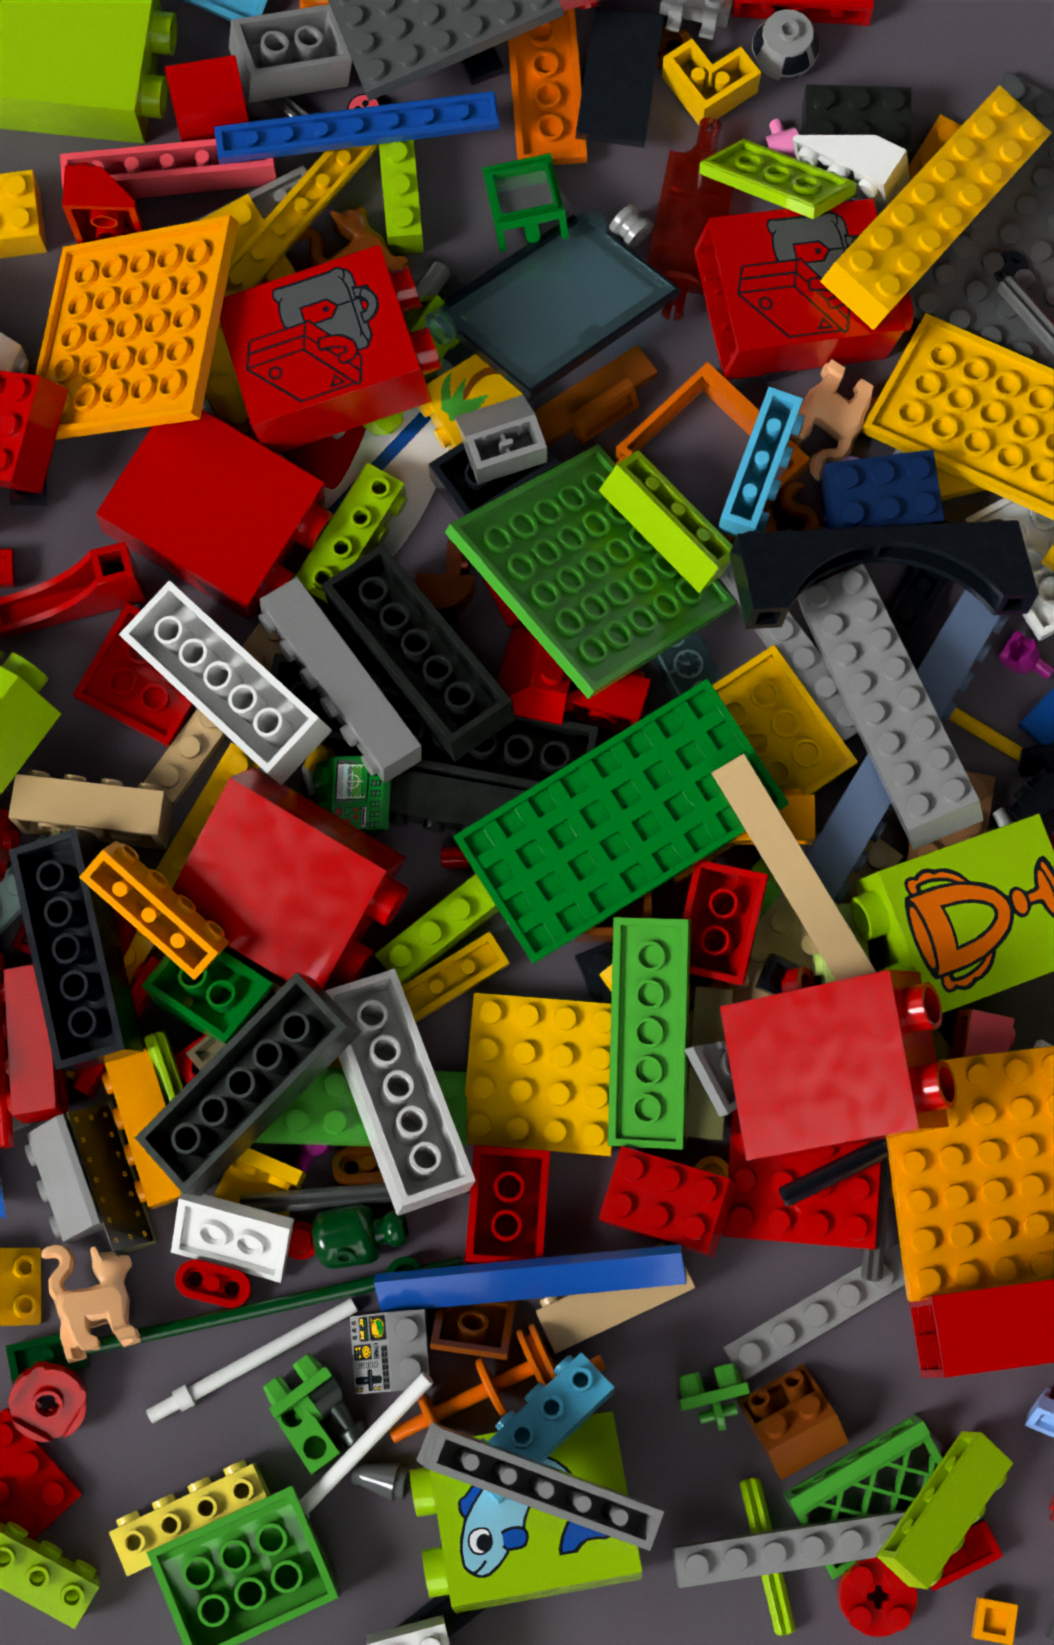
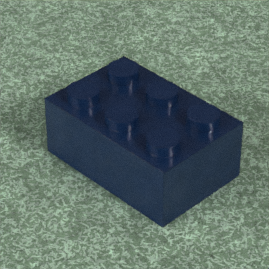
(882, 491)

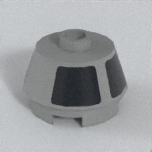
(785, 45)

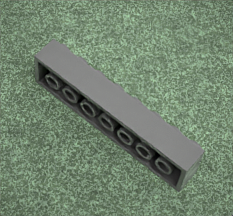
(890, 707)

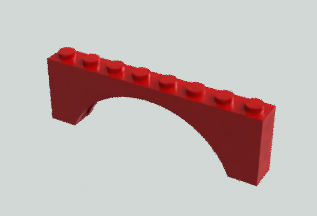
(95, 585)

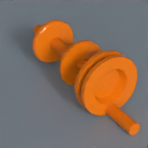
(539, 1364)

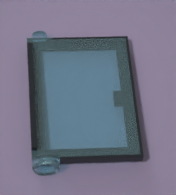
(553, 304)

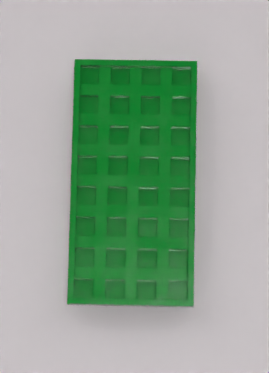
(613, 823)

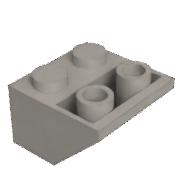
(502, 439)

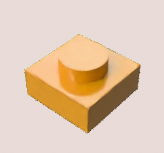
(994, 1620)

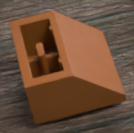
(792, 1421)

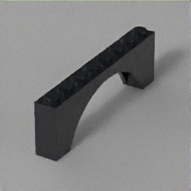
(979, 556)

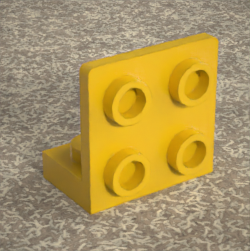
(256, 1174)
(20, 1286)

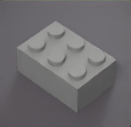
(290, 53)

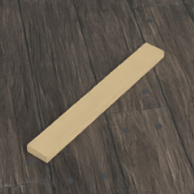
(792, 870)

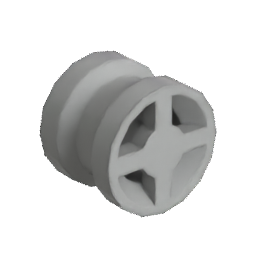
(631, 226)

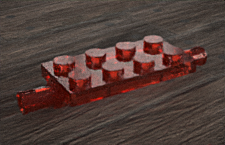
(682, 213)

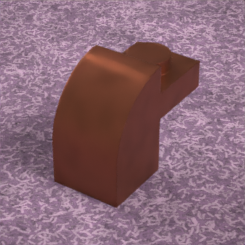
(449, 591)

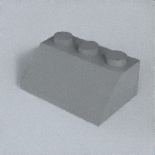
(63, 1180)

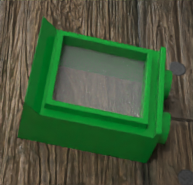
(524, 195)

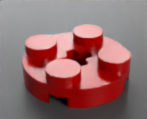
(54, 1422)
(862, 1614)

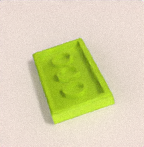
(778, 178)

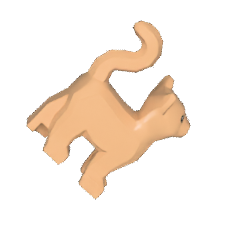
(834, 414)
(91, 1306)

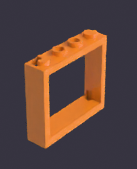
(729, 399)

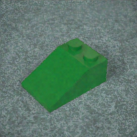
(213, 1002)

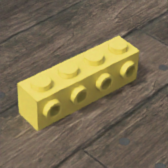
(175, 1518)

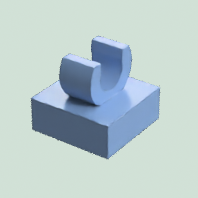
(1042, 1414)

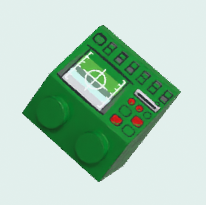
(352, 793)

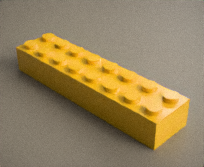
(935, 207)

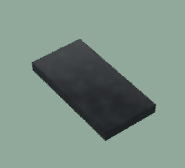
(619, 77)

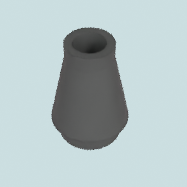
(383, 1478)

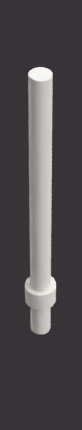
(185, 1396)
(366, 1442)

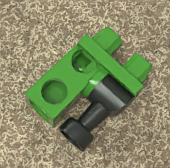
(305, 1407)

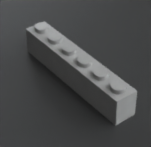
(340, 680)
(540, 1486)

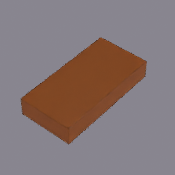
(604, 411)

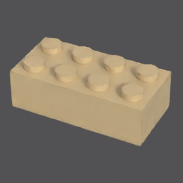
(107, 809)

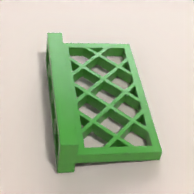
(857, 1466)

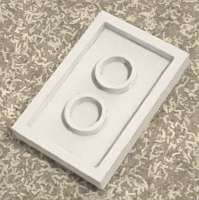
(232, 1235)

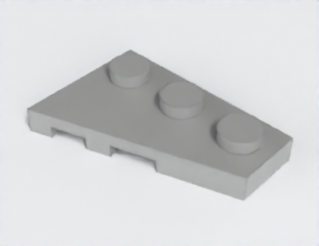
(714, 1072)

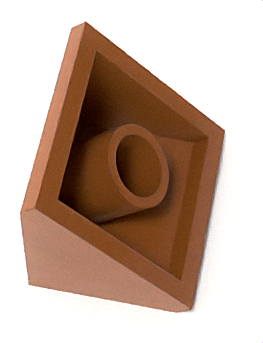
(474, 1329)

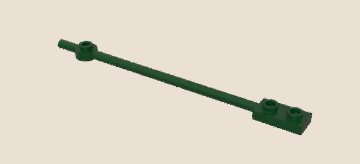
(50, 1348)

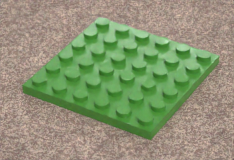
(583, 574)

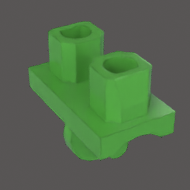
(729, 1386)

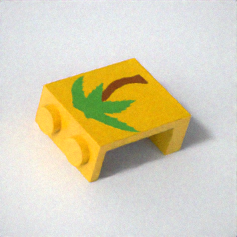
(460, 391)

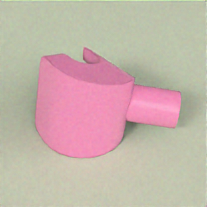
(781, 139)

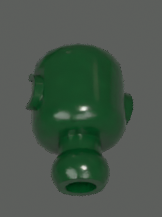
(355, 1235)

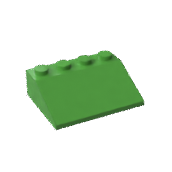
(244, 1572)

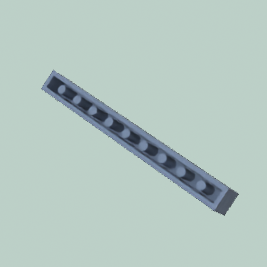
(865, 800)

